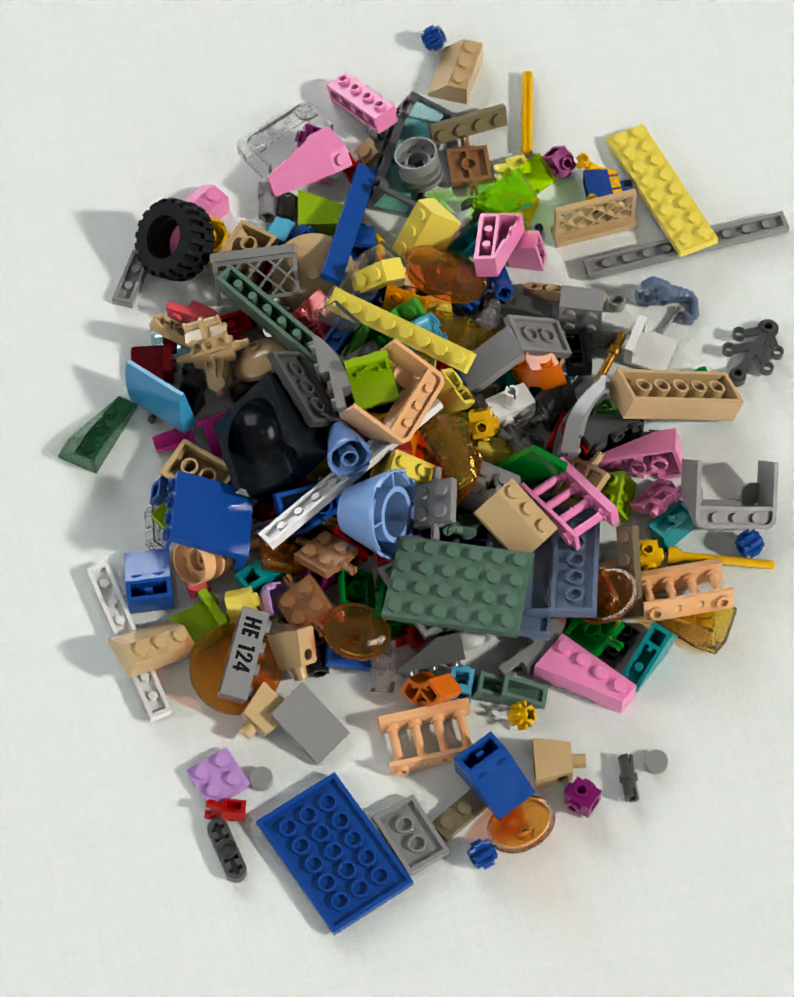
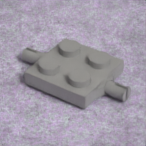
(435, 503)

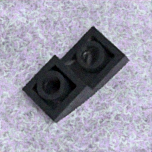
(612, 656)

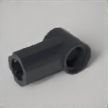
(318, 668)

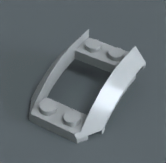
(577, 418)

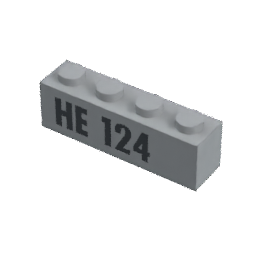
(243, 655)

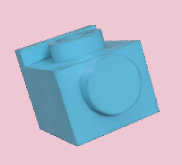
(465, 675)

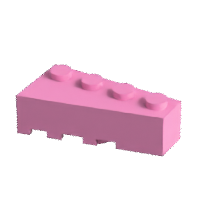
(583, 673)

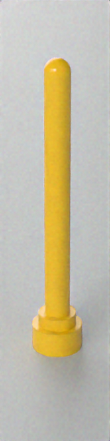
(676, 555)

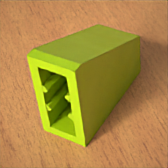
(318, 212)

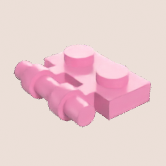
(656, 498)

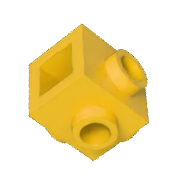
(484, 416)
(650, 554)

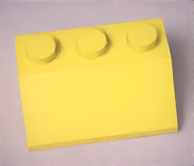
(426, 225)

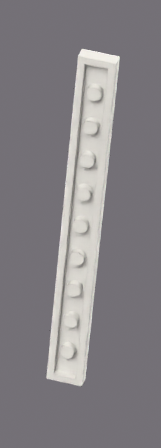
(325, 492)

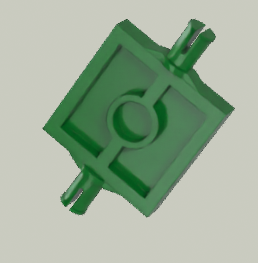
(595, 637)

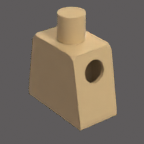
(294, 650)
(257, 712)
(554, 762)

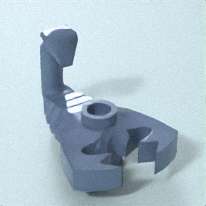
(665, 293)

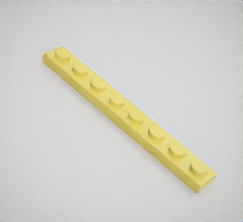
(405, 331)

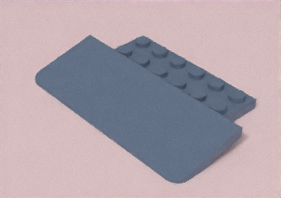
(561, 577)

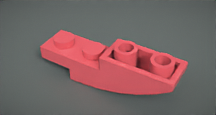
(191, 314)

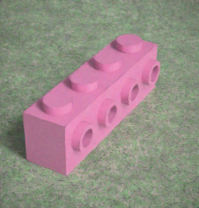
(362, 102)

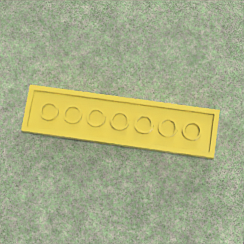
(662, 190)

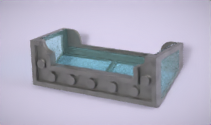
(413, 117)

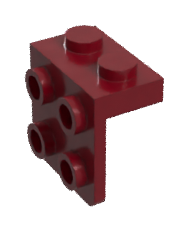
(157, 359)

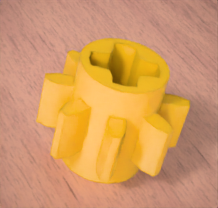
(521, 715)

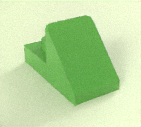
(409, 309)

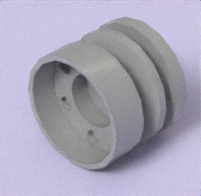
(418, 164)

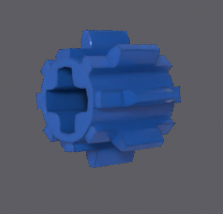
(433, 37)
(749, 543)
(482, 853)

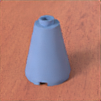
(347, 450)

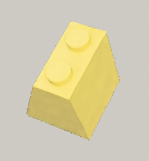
(416, 468)

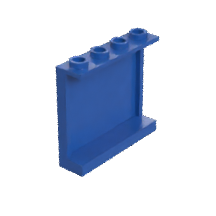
(208, 517)

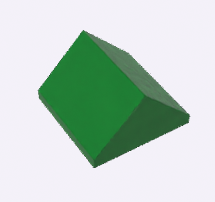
(356, 588)

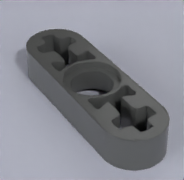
(225, 860)

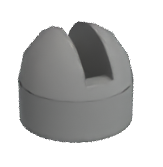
(374, 135)
(617, 302)

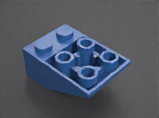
(148, 581)
(493, 775)

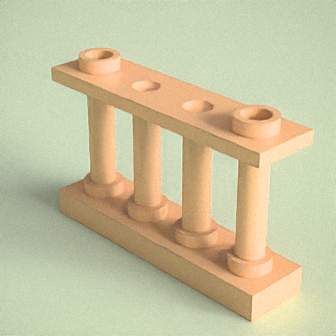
(684, 576)
(413, 720)

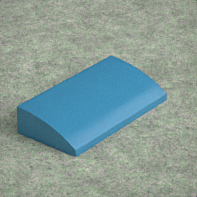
(158, 397)

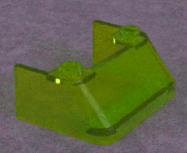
(516, 187)

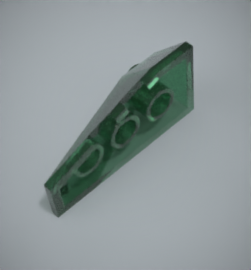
(96, 438)

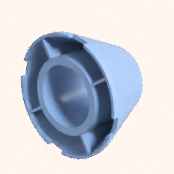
(379, 511)

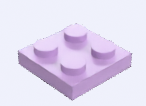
(218, 777)

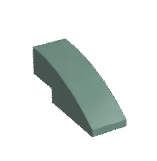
(508, 690)

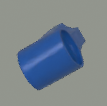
(501, 285)

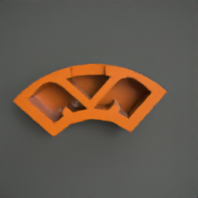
(539, 371)
(430, 690)

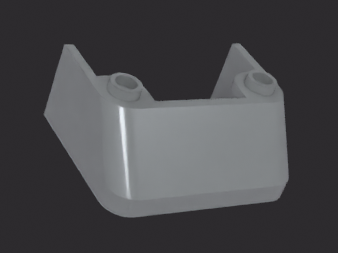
(754, 510)

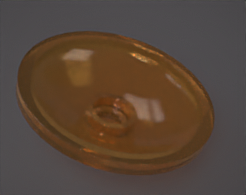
(615, 595)
(356, 623)
(522, 827)

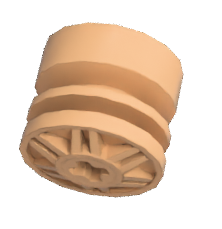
(199, 566)

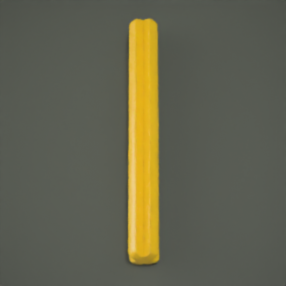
(527, 113)

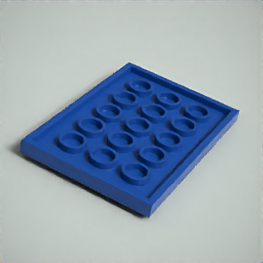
(334, 853)

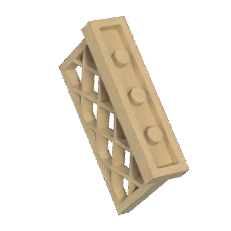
(601, 224)

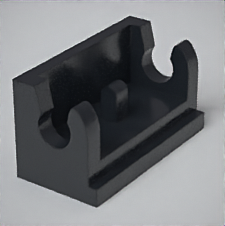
(580, 360)

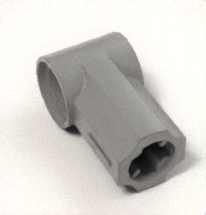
(267, 203)

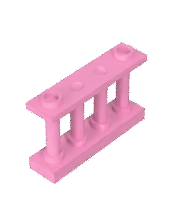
(591, 498)

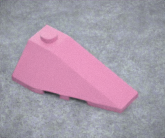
(315, 159)
(211, 200)
(651, 454)

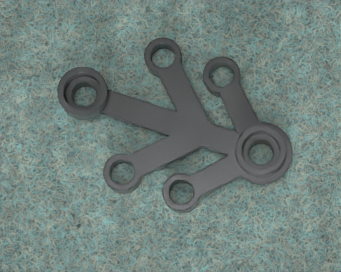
(754, 348)

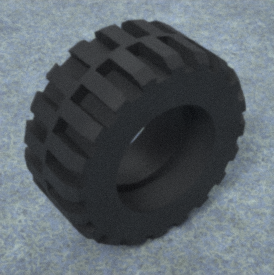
(155, 236)

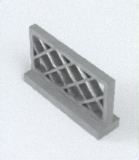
(259, 255)

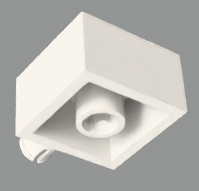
(513, 406)

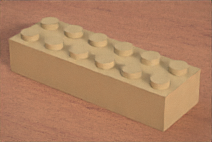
(674, 395)

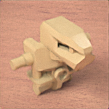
(212, 351)

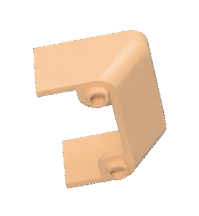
(419, 387)

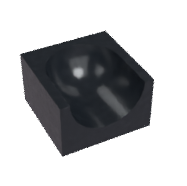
(268, 441)

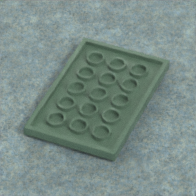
(458, 586)

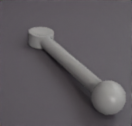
(680, 309)

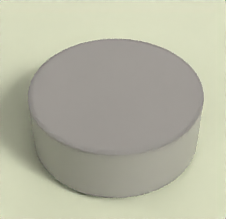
(656, 761)
(261, 778)

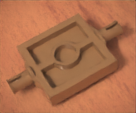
(469, 165)
(326, 554)
(304, 603)

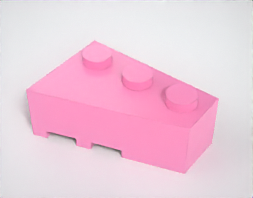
(496, 241)

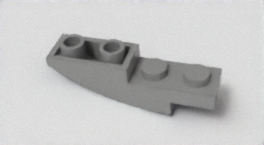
(332, 373)
(529, 655)

